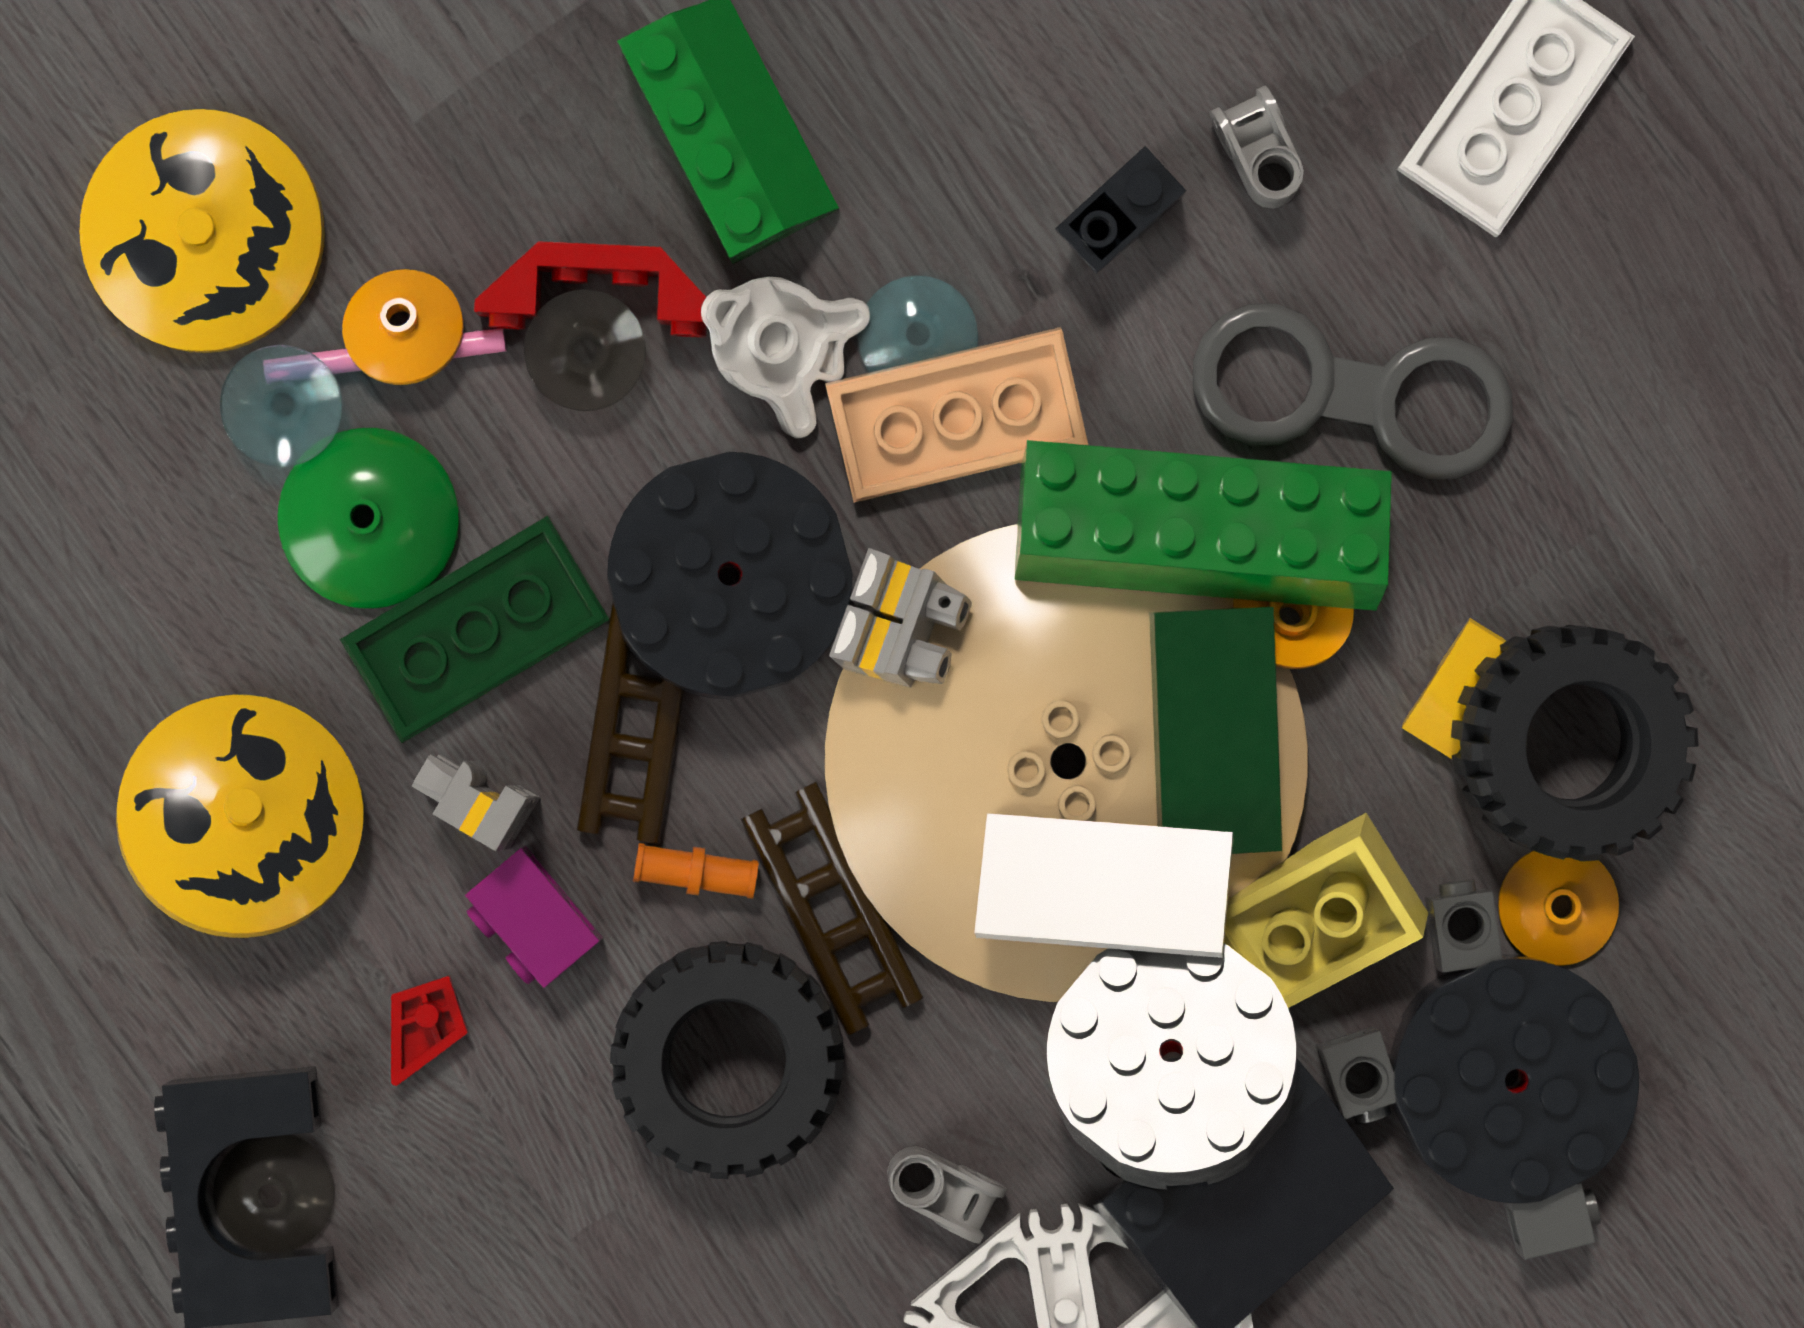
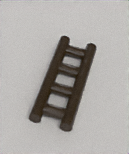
(607, 744)
(823, 945)

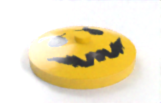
(202, 231)
(239, 816)

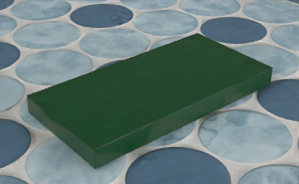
(475, 629)
(1217, 724)

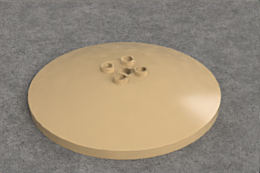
(930, 760)

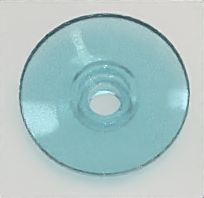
(913, 301)
(250, 413)

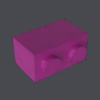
(531, 918)

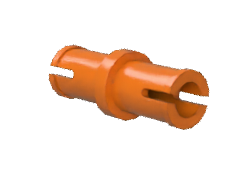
(695, 871)

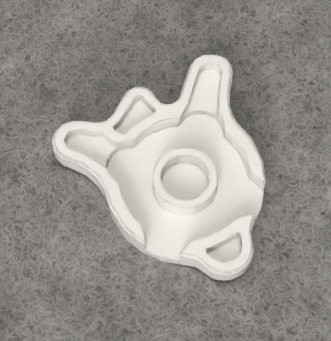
(778, 341)

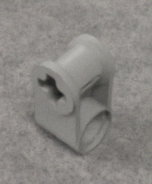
(1259, 144)
(947, 1193)

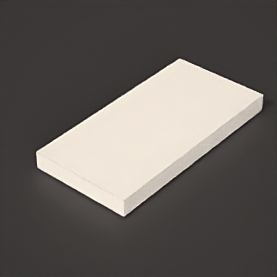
(1514, 107)
(1104, 885)

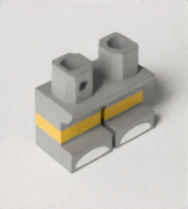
(895, 621)
(473, 807)

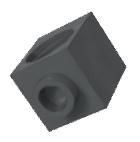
(1482, 945)
(1347, 1050)
(1554, 1223)

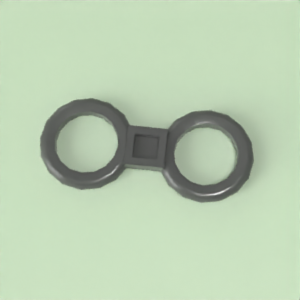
(1353, 391)

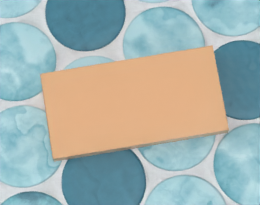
(954, 413)

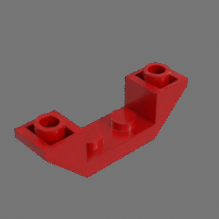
(518, 290)

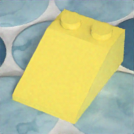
(1326, 912)

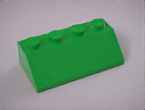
(728, 126)

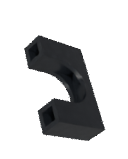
(218, 1277)

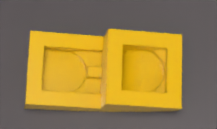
(1438, 704)

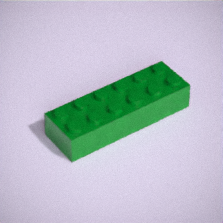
(1203, 525)

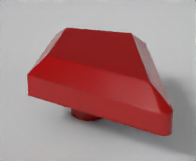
(423, 1025)

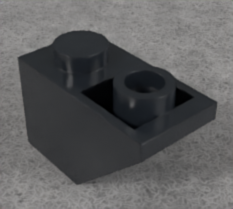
(1121, 210)

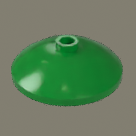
(411, 526)

